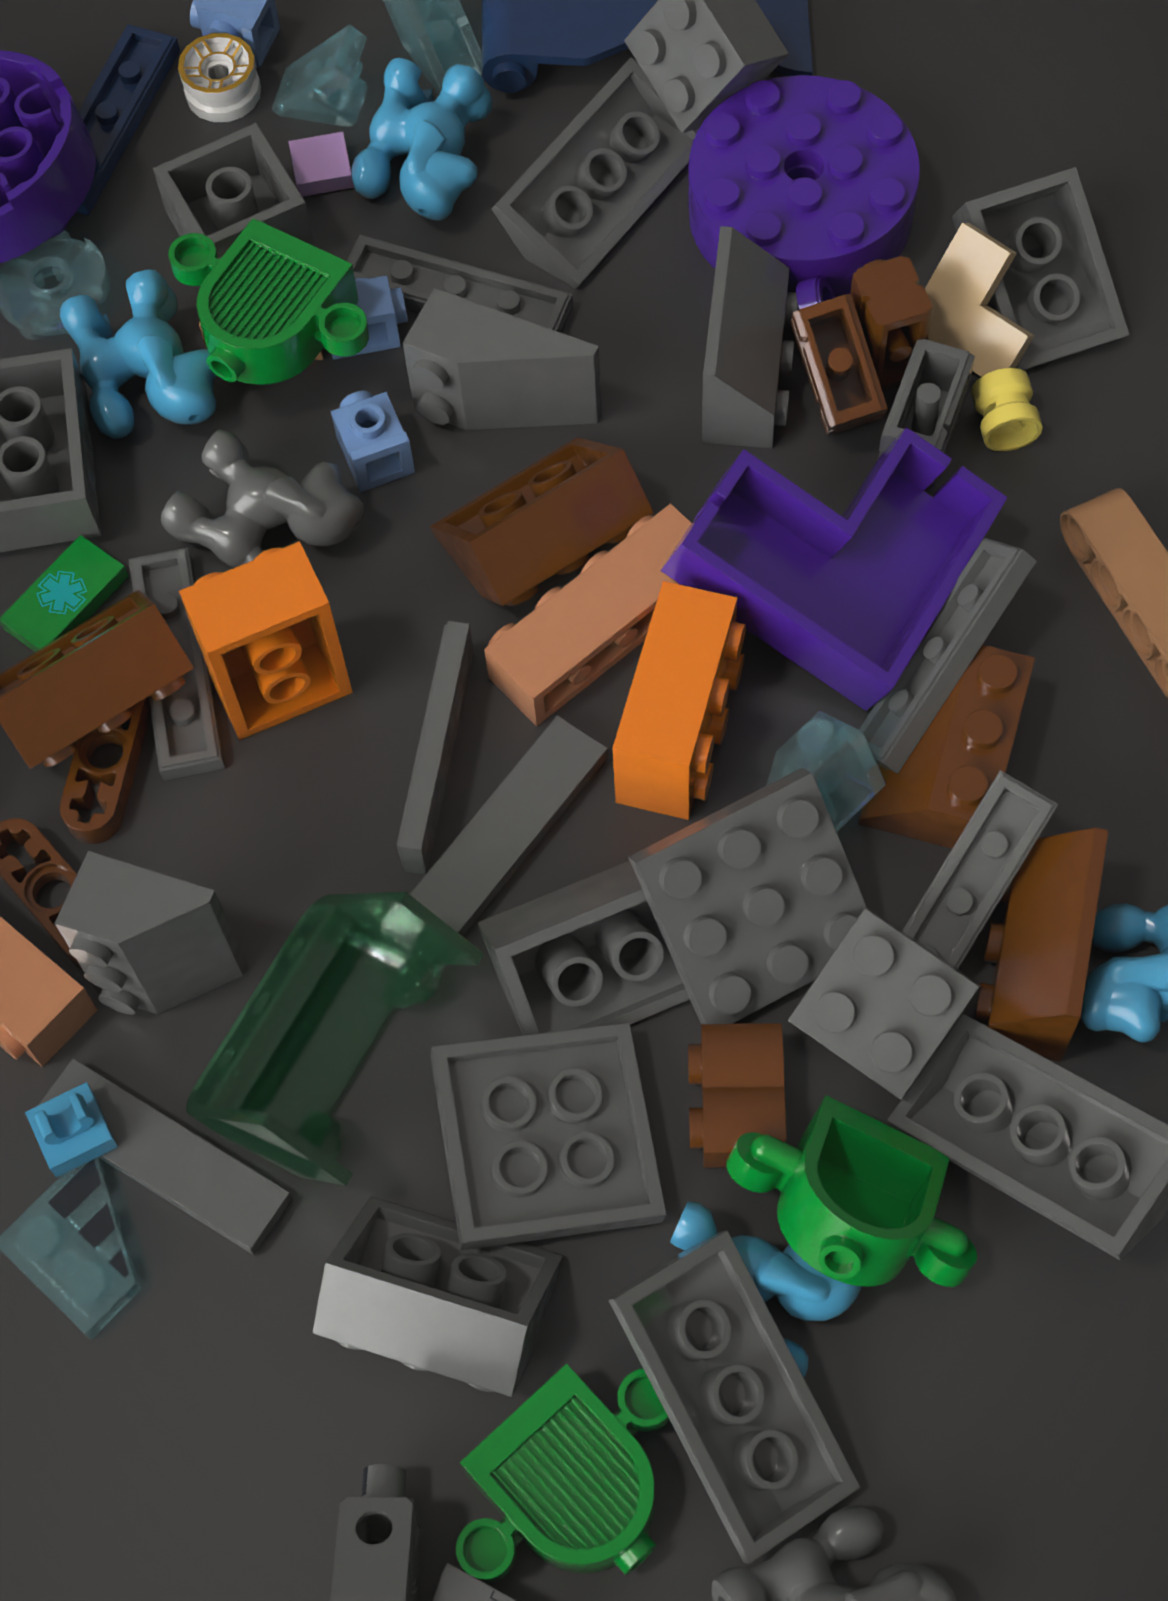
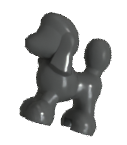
(260, 499)
(803, 1568)

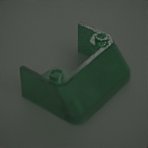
(315, 1022)

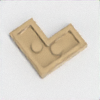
(960, 300)

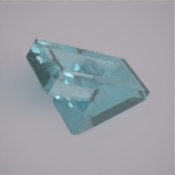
(325, 82)

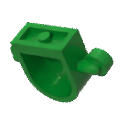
(270, 303)
(857, 1198)
(566, 1481)

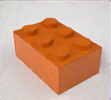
(268, 639)
(678, 701)

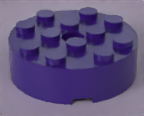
(43, 155)
(806, 175)

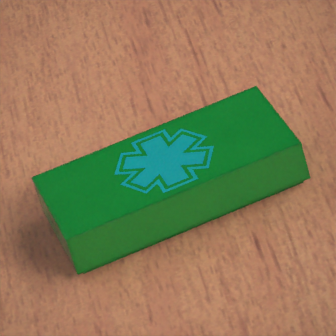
(64, 595)

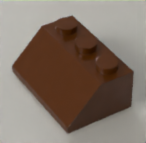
(544, 520)
(90, 679)
(956, 754)
(1044, 943)

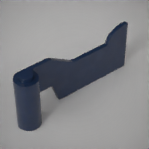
(586, 31)

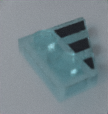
(75, 1249)

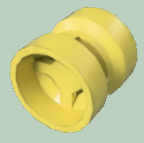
(1005, 404)

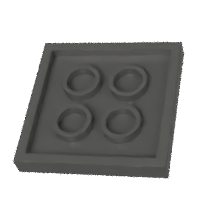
(752, 898)
(546, 1136)

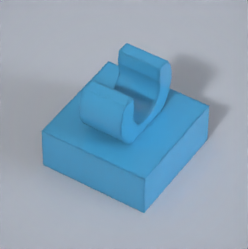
(71, 1129)

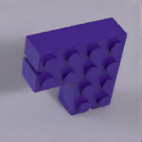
(835, 589)

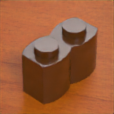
(740, 1087)

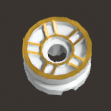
(219, 77)

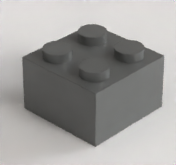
(703, 53)
(227, 185)
(883, 1003)

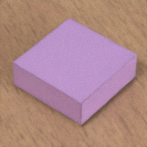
(321, 164)

